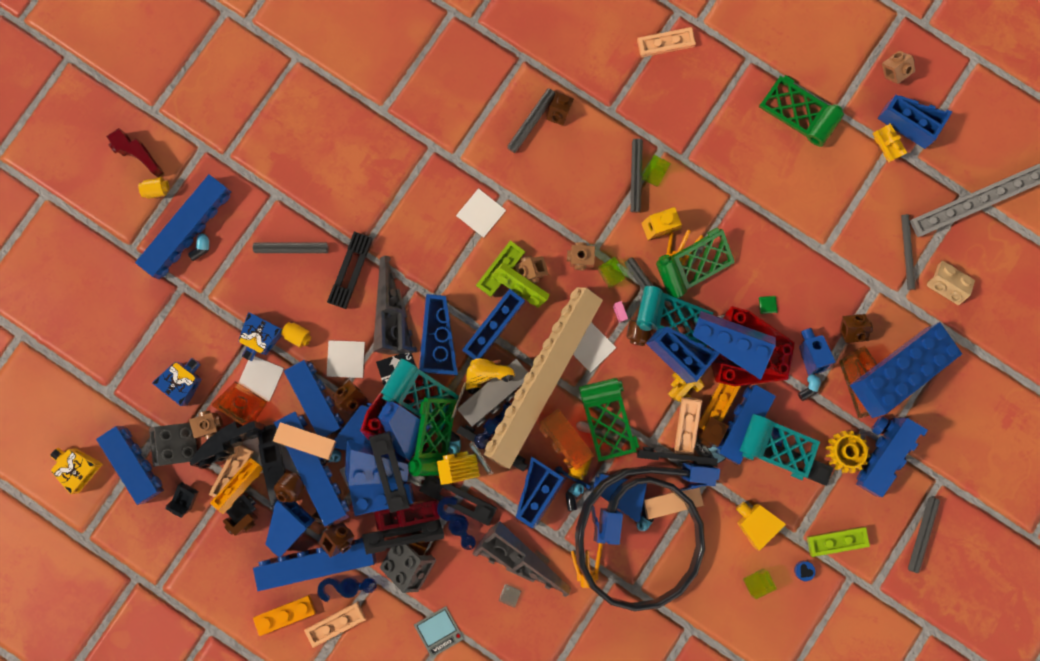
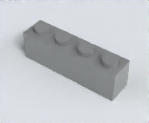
(491, 395)

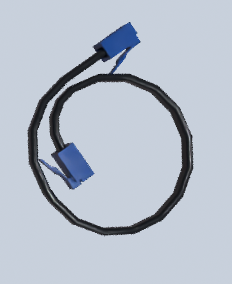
(610, 523)

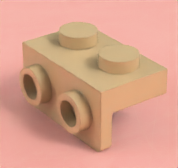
(951, 283)

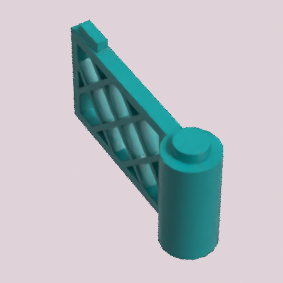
(653, 306)
(404, 379)
(757, 440)

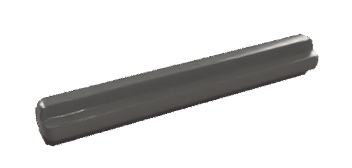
(531, 120)
(636, 175)
(290, 247)
(643, 280)
(924, 535)

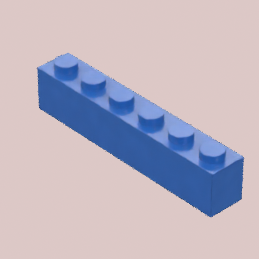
(183, 227)
(317, 478)
(310, 566)

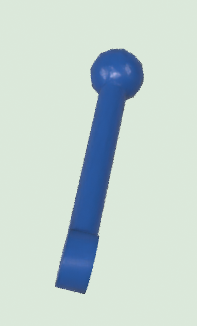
(558, 469)

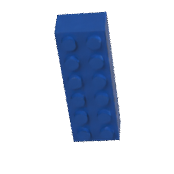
(906, 370)

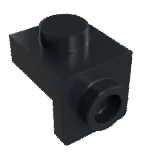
(182, 500)
(241, 507)

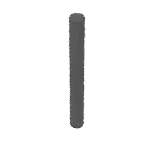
(908, 252)

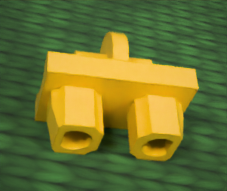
(889, 143)
(681, 388)

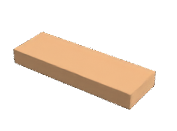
(666, 42)
(687, 426)
(304, 441)
(231, 467)
(670, 503)
(335, 624)

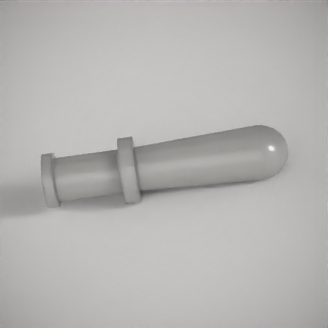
(582, 426)

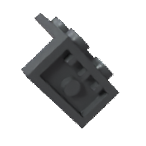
(172, 444)
(407, 568)

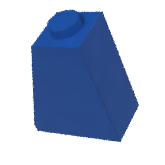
(402, 428)
(352, 429)
(631, 501)
(286, 526)

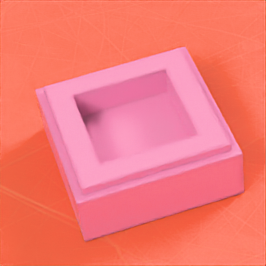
(620, 312)

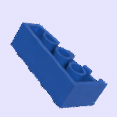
(736, 342)
(437, 348)
(889, 455)

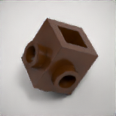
(856, 328)
(349, 397)
(336, 539)

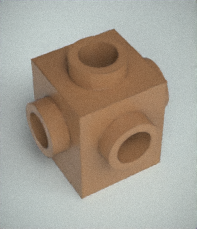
(898, 67)
(587, 252)
(528, 268)
(206, 424)

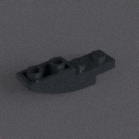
(222, 442)
(271, 460)

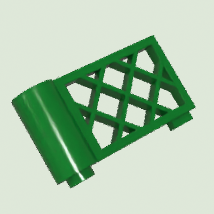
(824, 121)
(672, 271)
(605, 393)
(426, 462)

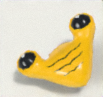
(484, 370)

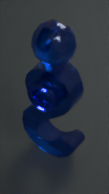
(482, 439)
(458, 524)
(347, 588)

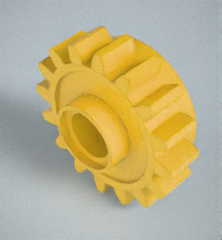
(857, 449)

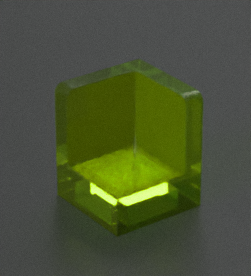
(655, 170)
(610, 272)
(759, 583)

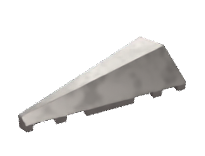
(391, 329)
(506, 549)

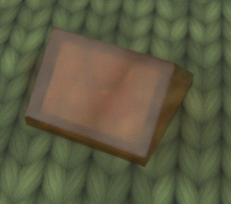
(240, 404)

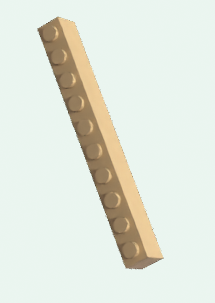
(542, 377)

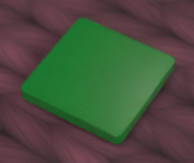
(768, 304)

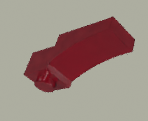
(122, 144)
(416, 514)

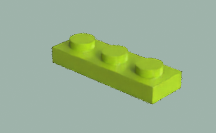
(510, 256)
(520, 285)
(838, 541)

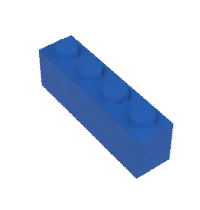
(494, 325)
(313, 398)
(756, 402)
(130, 464)

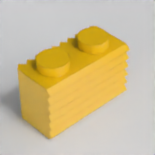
(458, 468)

